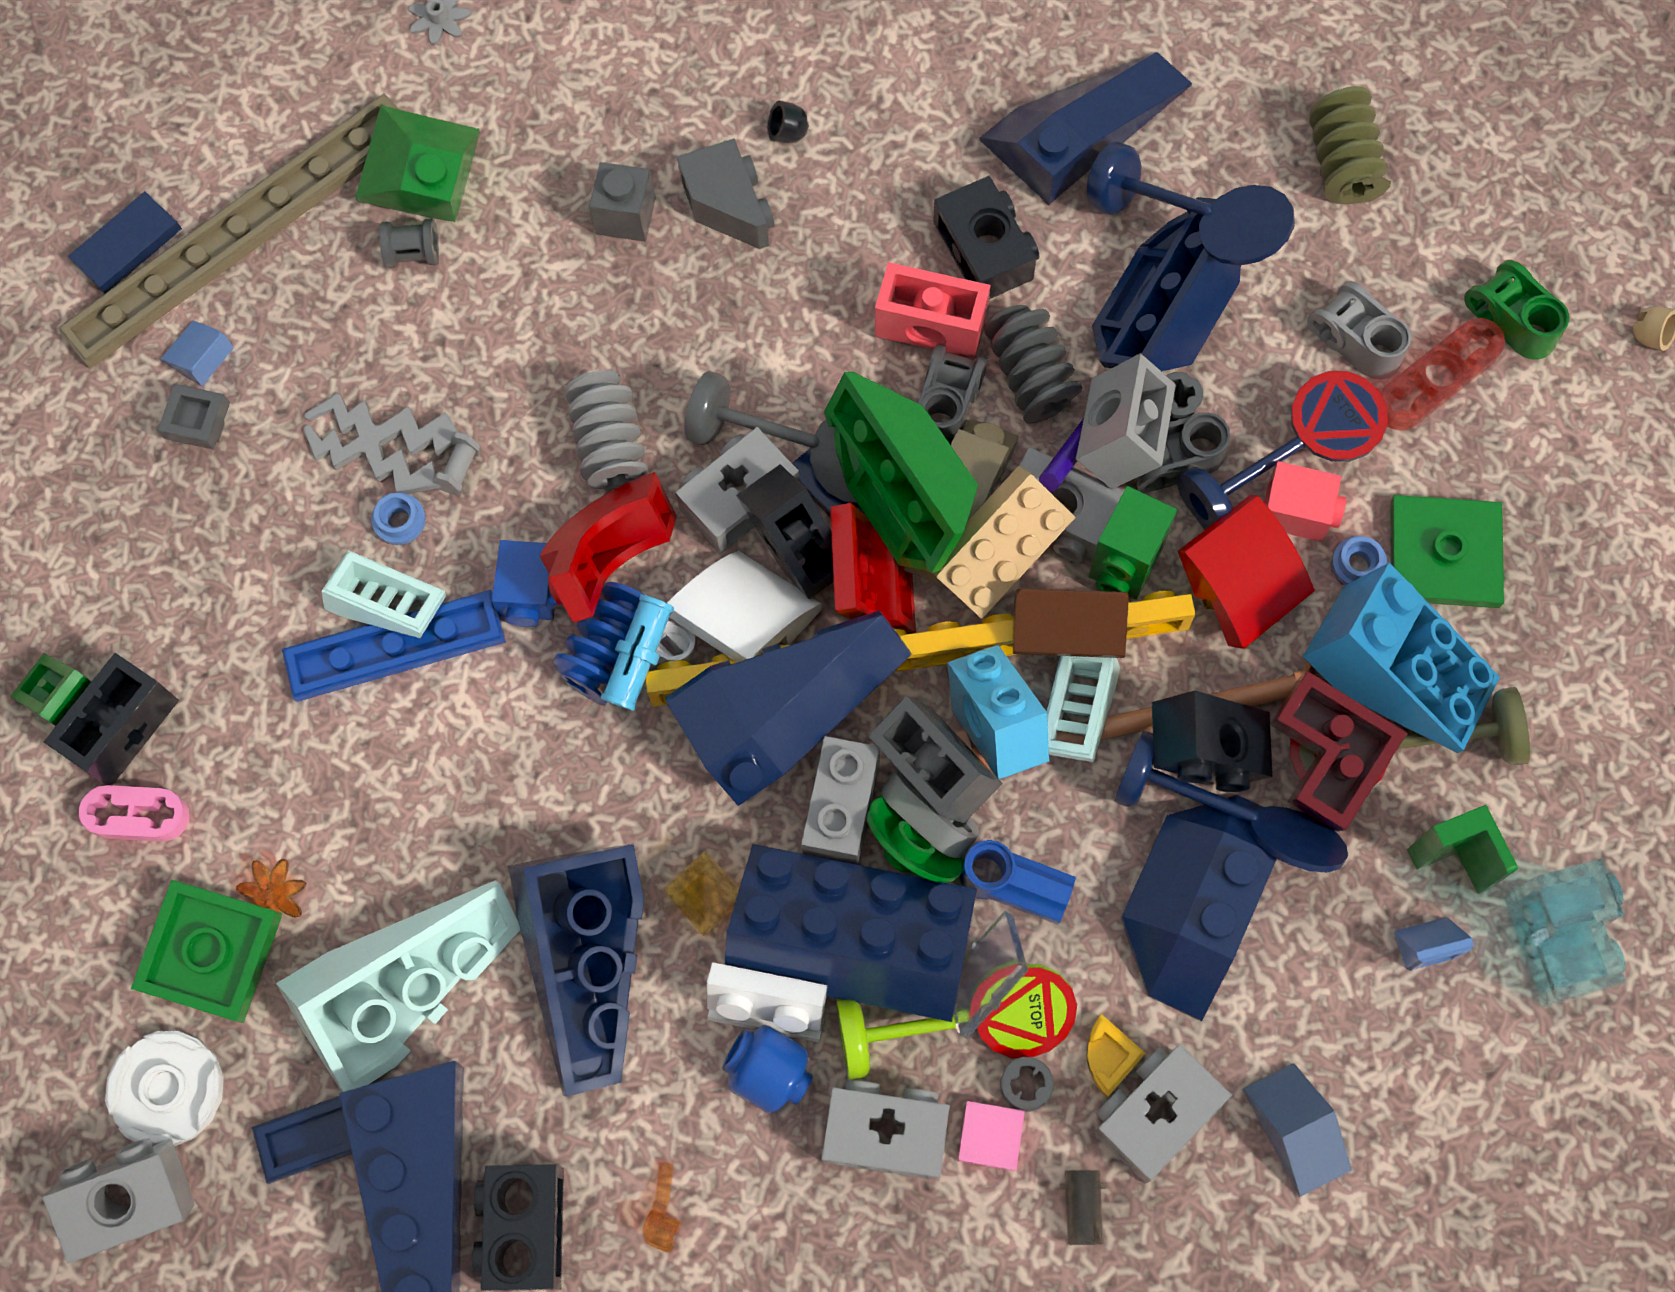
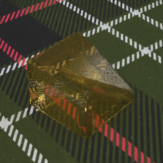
(703, 893)

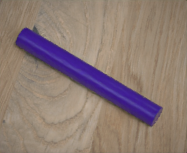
(1062, 462)

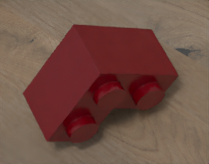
(1349, 744)

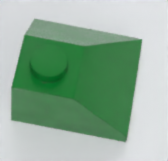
(417, 164)

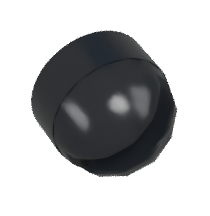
(792, 122)

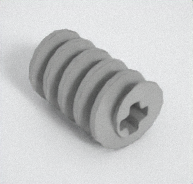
(605, 430)

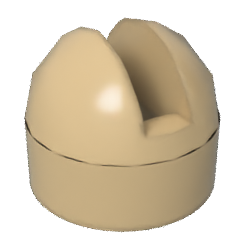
(1655, 327)

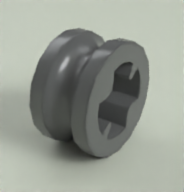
(1041, 1094)

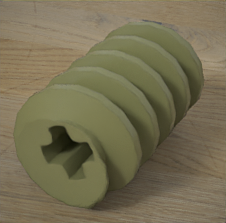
(1349, 146)

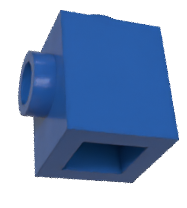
(522, 584)

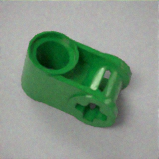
(1517, 307)

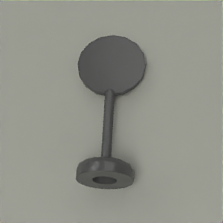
(710, 408)

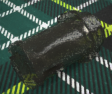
(1084, 1207)

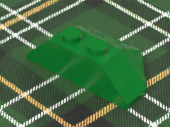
(900, 471)

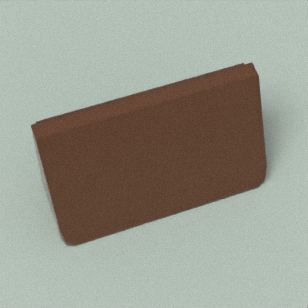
(1070, 623)

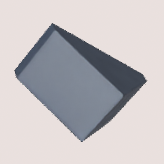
(1300, 1128)

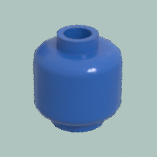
(767, 1068)

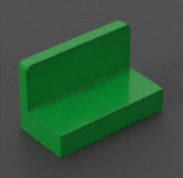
(1475, 841)

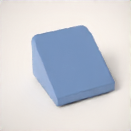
(198, 352)
(1432, 943)

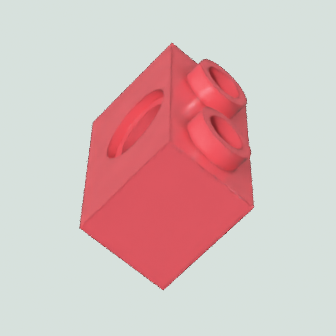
(931, 310)

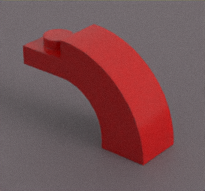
(604, 538)

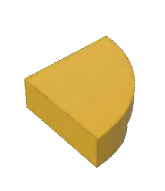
(1110, 1055)

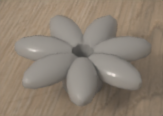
(438, 16)

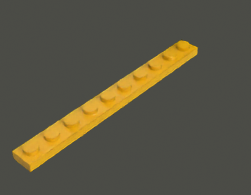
(947, 641)

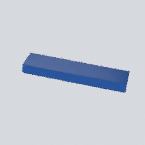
(376, 652)

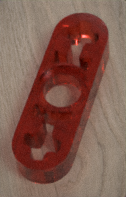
(1441, 354)

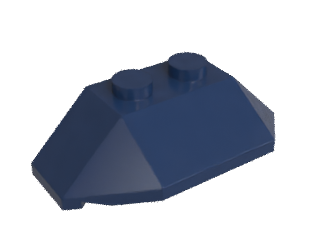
(1165, 299)
(1195, 904)

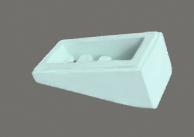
(356, 569)
(1107, 673)

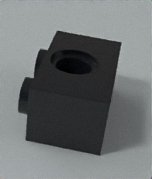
(983, 211)
(1212, 740)

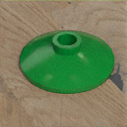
(907, 848)

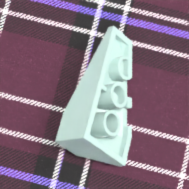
(378, 989)

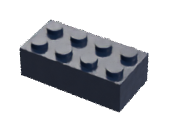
(852, 928)

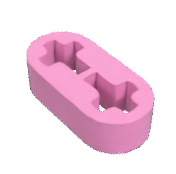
(133, 825)

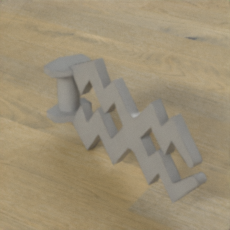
(372, 438)

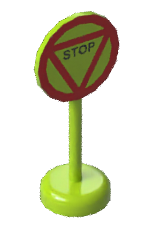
(1027, 1023)

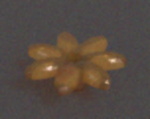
(276, 886)

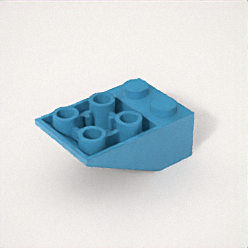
(1402, 659)

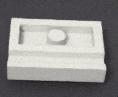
(760, 998)

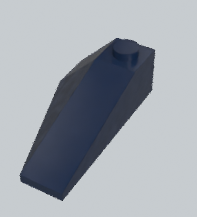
(580, 944)

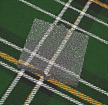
(989, 973)

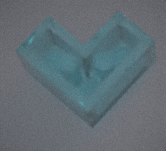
(1564, 932)

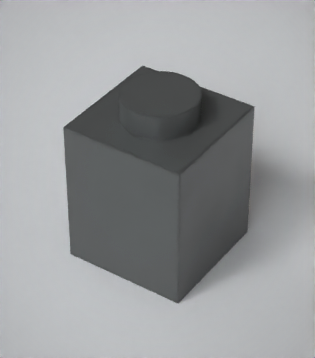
(622, 201)

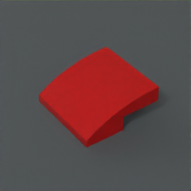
(1246, 571)
(867, 573)

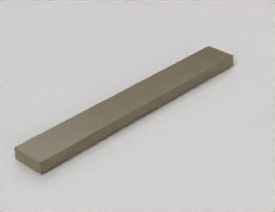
(223, 239)

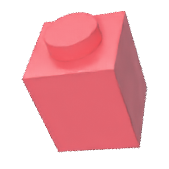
(1305, 500)

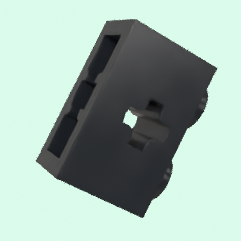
(791, 529)
(112, 720)

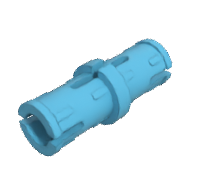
(637, 652)

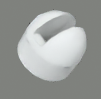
(680, 640)

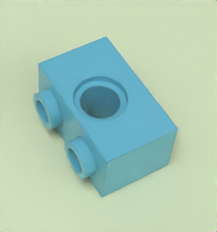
(998, 712)

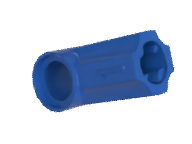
(1022, 884)

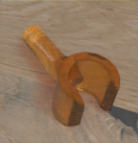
(659, 1228)

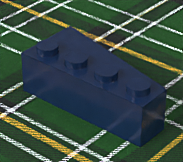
(409, 1175)

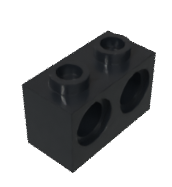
(537, 1227)

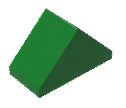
(50, 689)

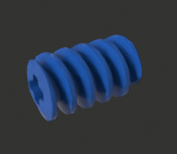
(595, 651)

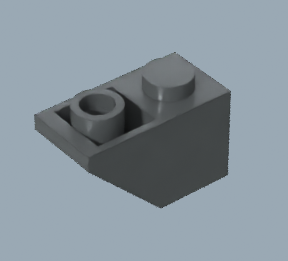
(723, 194)

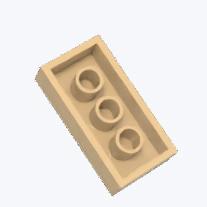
(1003, 541)

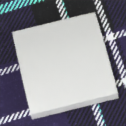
(742, 607)

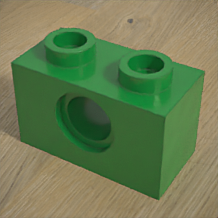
(1131, 543)

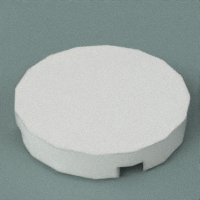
(180, 1097)

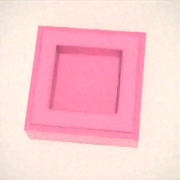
(991, 1136)

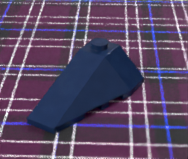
(1061, 134)
(772, 709)

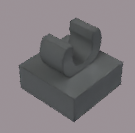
(194, 416)

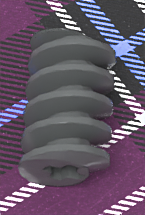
(1031, 362)

